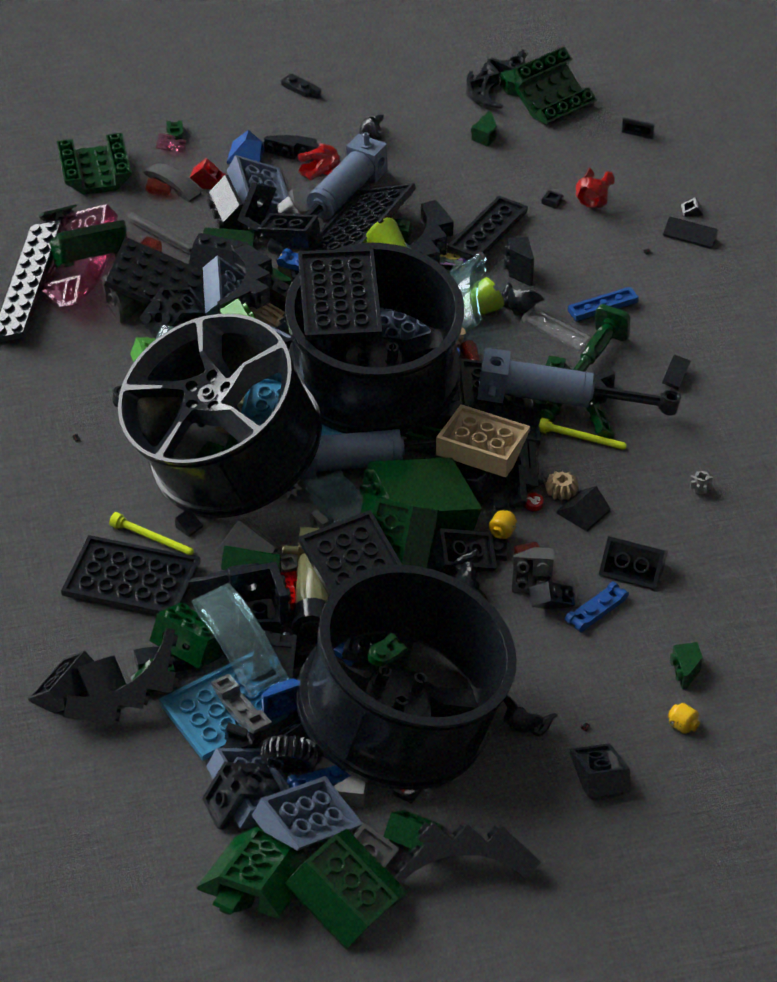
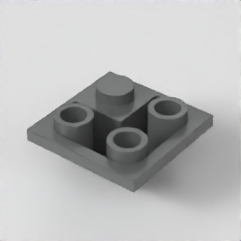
(532, 568)

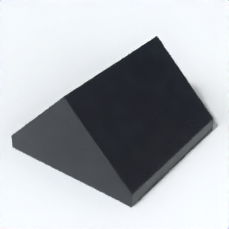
(585, 508)

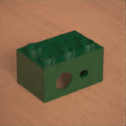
(190, 630)

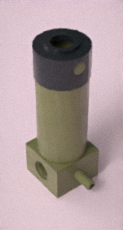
(309, 595)

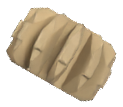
(561, 485)

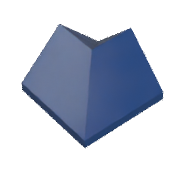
(247, 146)
(280, 699)

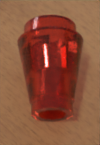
(155, 186)
(469, 350)

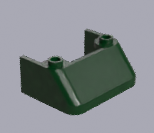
(87, 243)

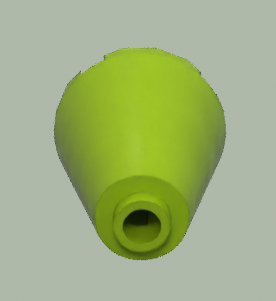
(386, 232)
(488, 298)

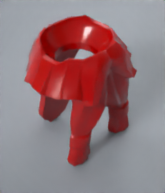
(325, 161)
(594, 191)

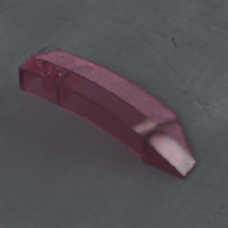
(74, 283)

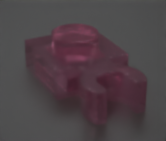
(168, 142)

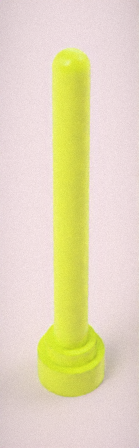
(547, 426)
(119, 521)

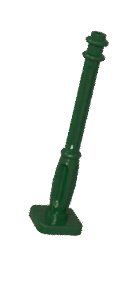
(608, 324)

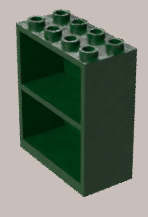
(425, 483)

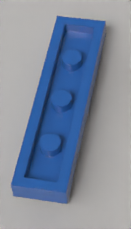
(614, 299)

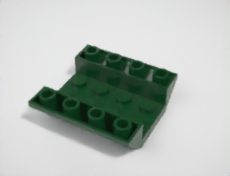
(550, 87)
(97, 167)
(406, 526)
(256, 866)
(345, 887)

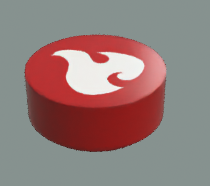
(535, 502)

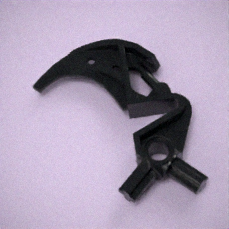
(479, 88)

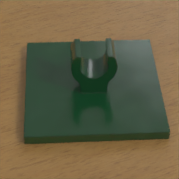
(58, 212)

